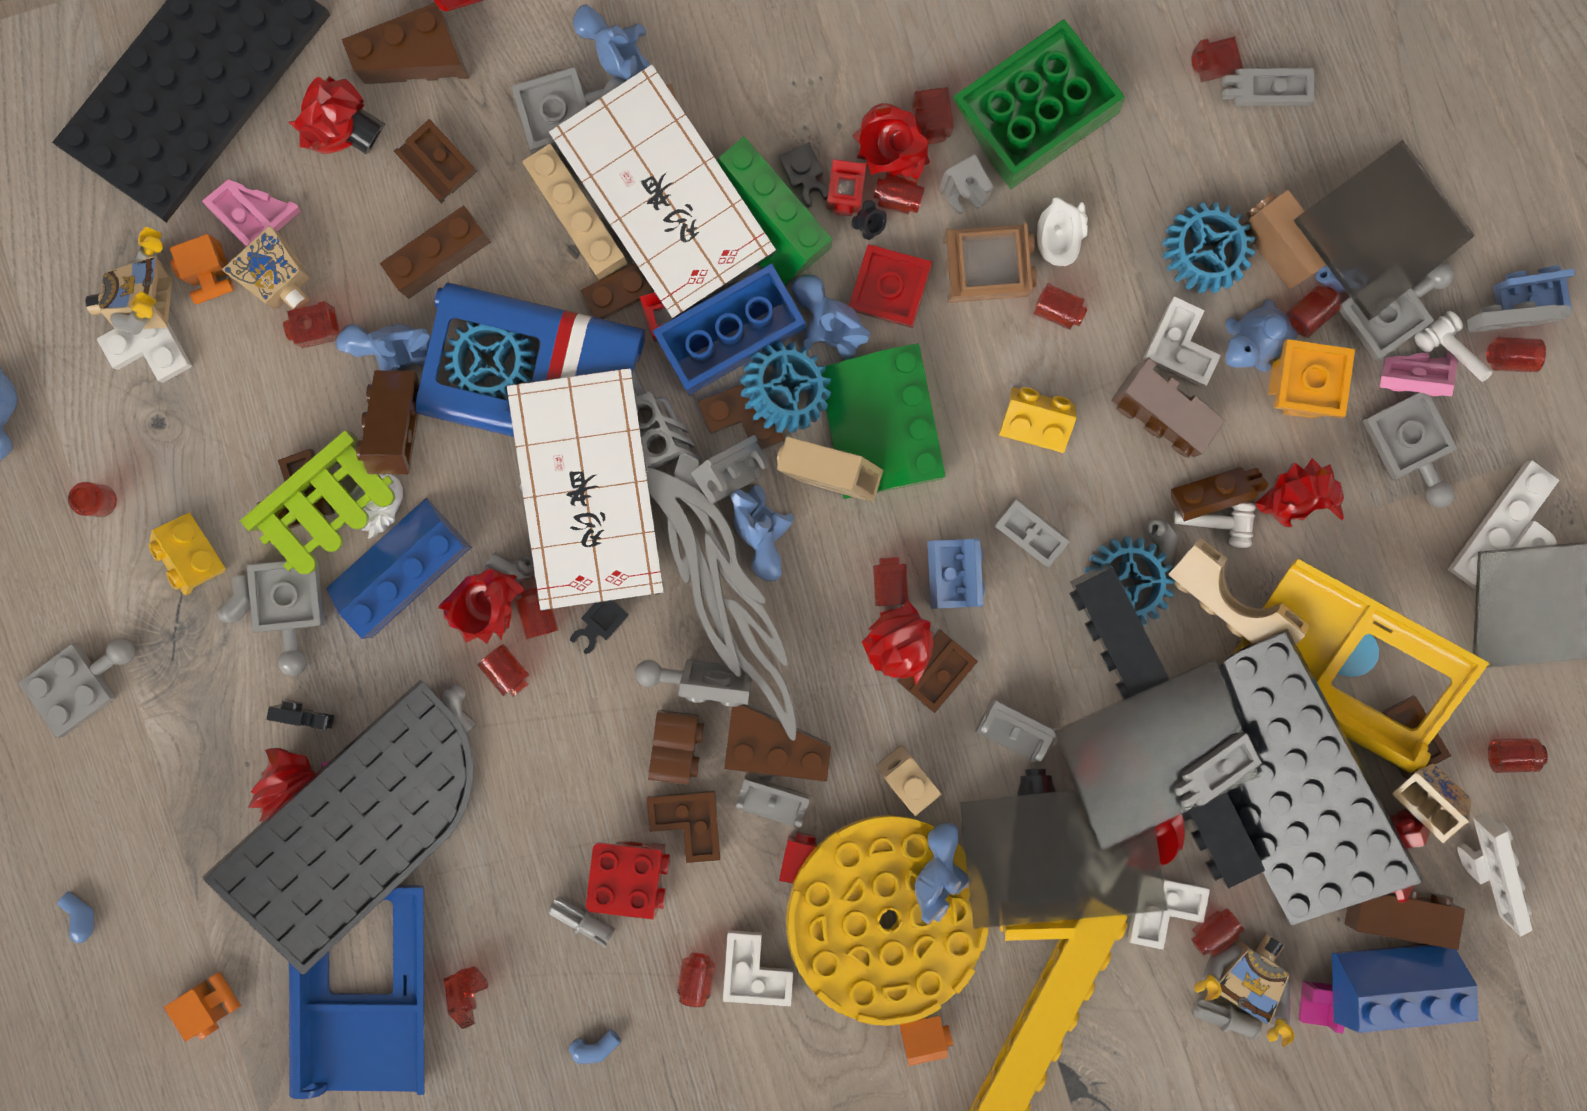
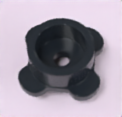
(875, 224)

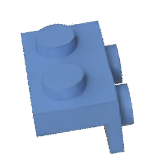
(1544, 288)
(955, 573)

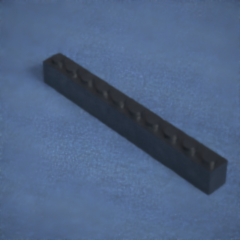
(1139, 668)

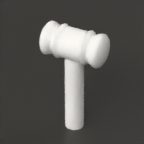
(1443, 332)
(1239, 524)

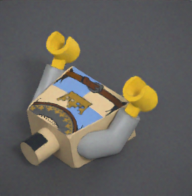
(136, 293)
(1252, 983)

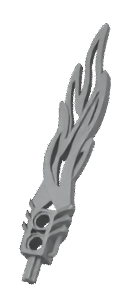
(694, 567)

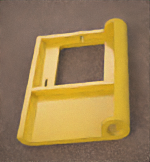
(1337, 623)

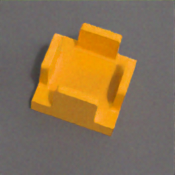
(1312, 379)

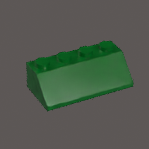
(778, 211)

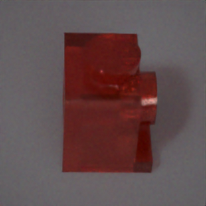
(934, 114)
(323, 326)

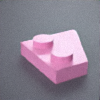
(248, 211)
(1420, 374)

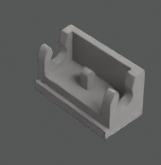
(966, 180)
(730, 470)
(1032, 532)
(1015, 731)
(772, 801)

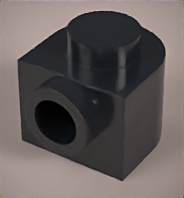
(365, 131)

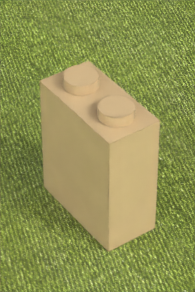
(829, 469)

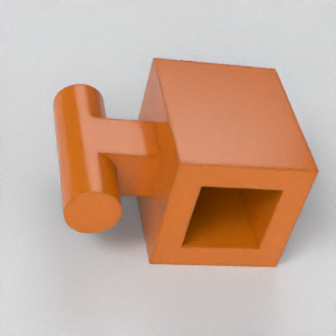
(202, 263)
(200, 1008)
(925, 1040)

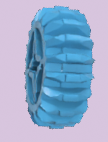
(1203, 235)
(478, 371)
(808, 379)
(1157, 580)

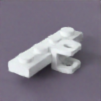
(1509, 521)
(1499, 865)

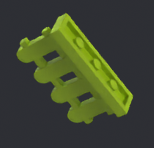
(302, 507)

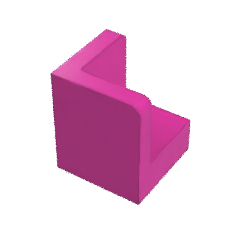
(1317, 1005)

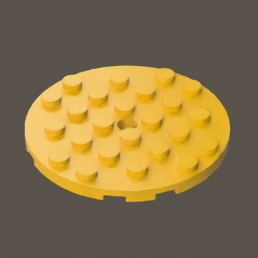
(837, 933)

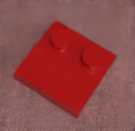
(890, 285)

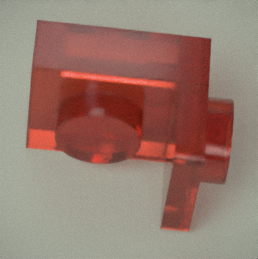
(1216, 58)
(460, 994)

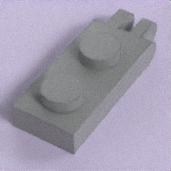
(1270, 87)
(1521, 315)
(1218, 771)

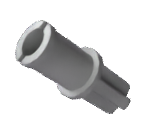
(581, 921)
(1227, 1018)

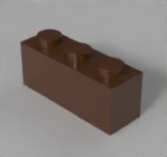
(435, 252)
(389, 423)
(1417, 920)

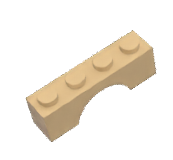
(575, 212)
(1203, 576)

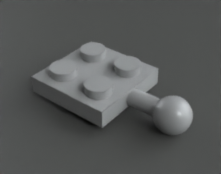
(551, 101)
(1398, 320)
(1411, 438)
(284, 603)
(699, 681)
(71, 686)

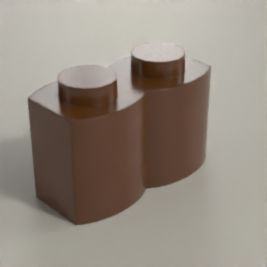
(674, 747)

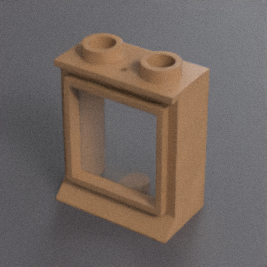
(989, 263)

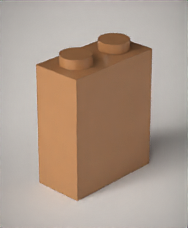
(1282, 240)

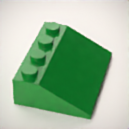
(1039, 103)
(886, 415)

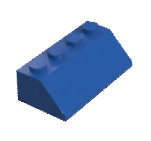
(729, 329)
(397, 570)
(1402, 988)

